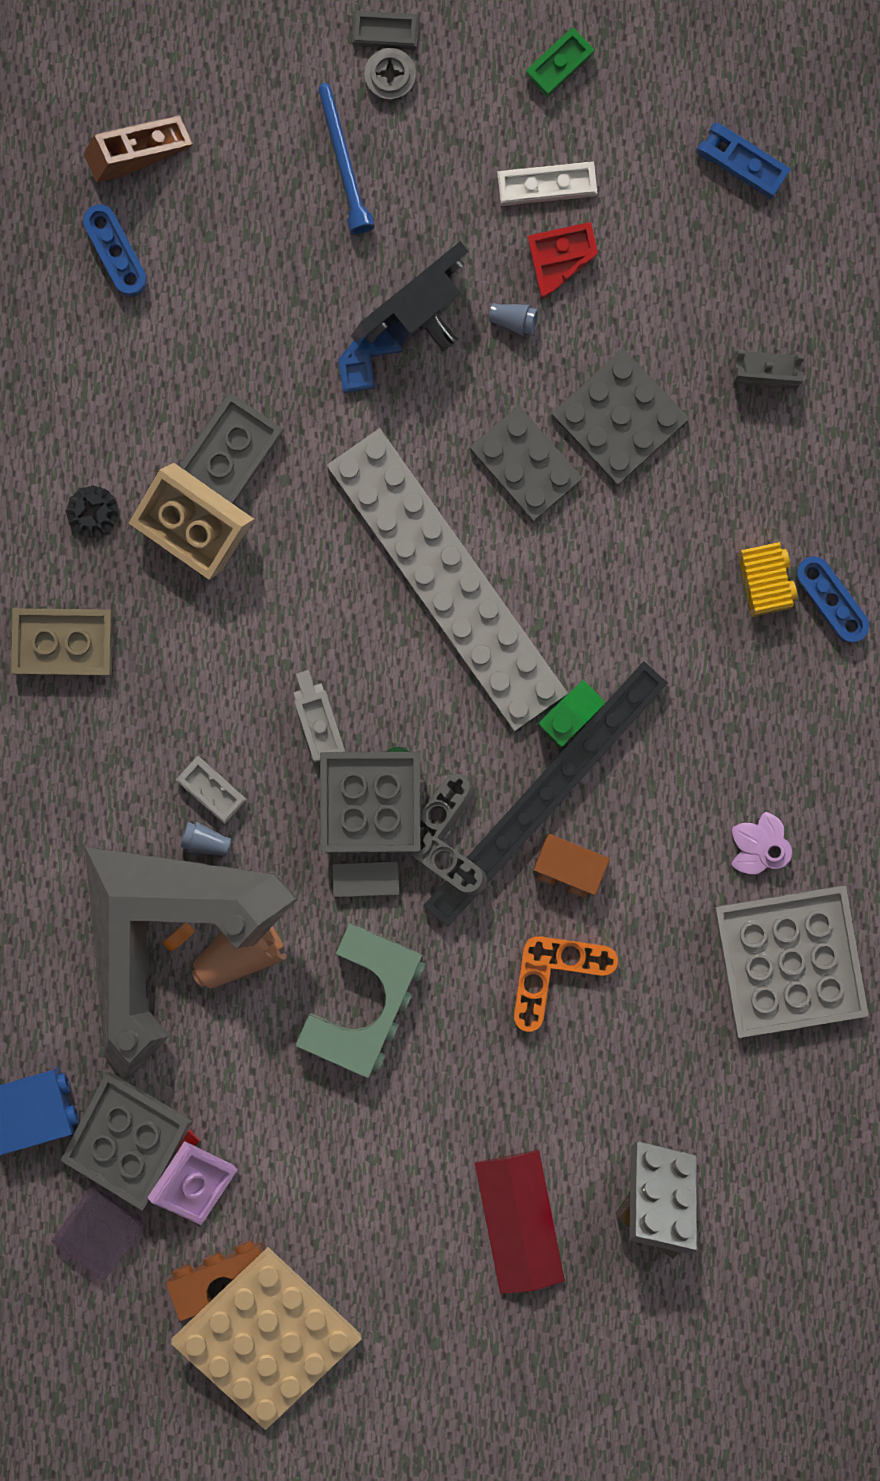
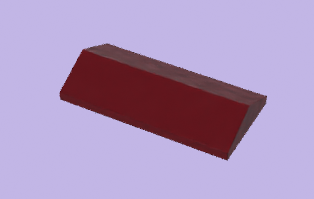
(519, 1222)

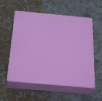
(192, 1183)

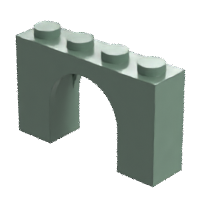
(361, 1047)

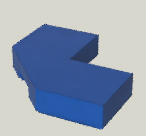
(356, 362)

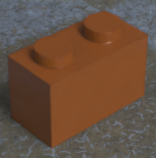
(570, 864)

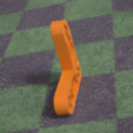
(543, 967)

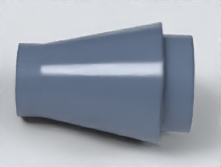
(515, 317)
(203, 840)

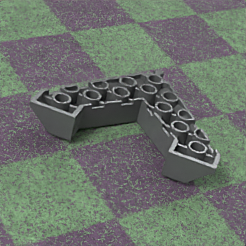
(137, 889)

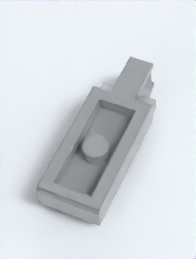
(317, 717)

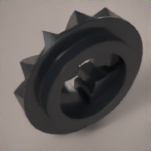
(106, 514)

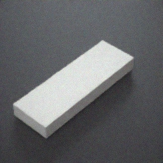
(547, 183)

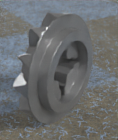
(378, 65)

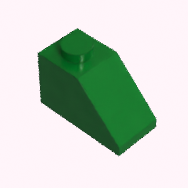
(571, 713)

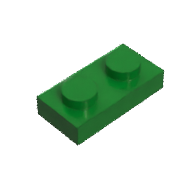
(560, 62)

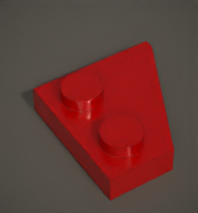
(560, 255)

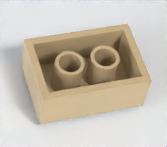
(191, 520)

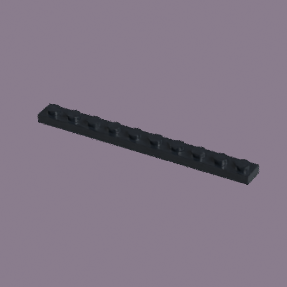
(551, 787)

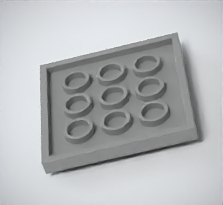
(791, 961)

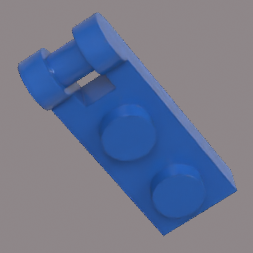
(743, 160)

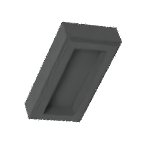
(385, 29)
(365, 879)

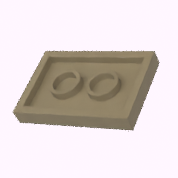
(61, 642)

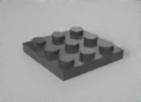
(620, 416)
(369, 801)
(126, 1140)

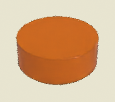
(178, 936)

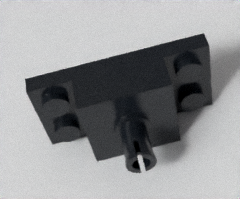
(418, 305)

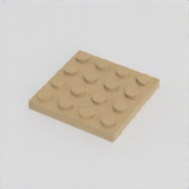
(266, 1338)

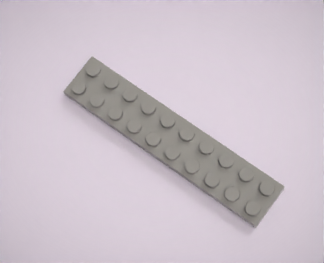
(447, 579)

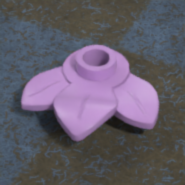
(756, 843)

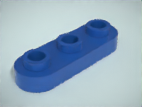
(109, 238)
(829, 584)

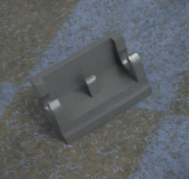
(768, 369)

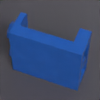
(35, 1110)

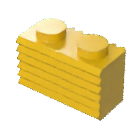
(767, 579)

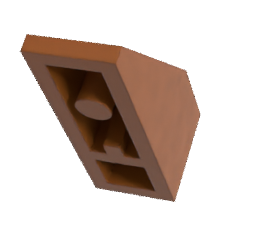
(135, 147)

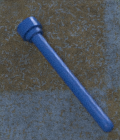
(359, 218)

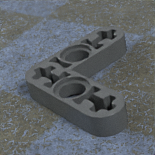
(435, 845)

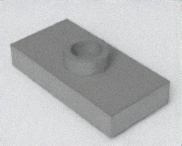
(211, 789)

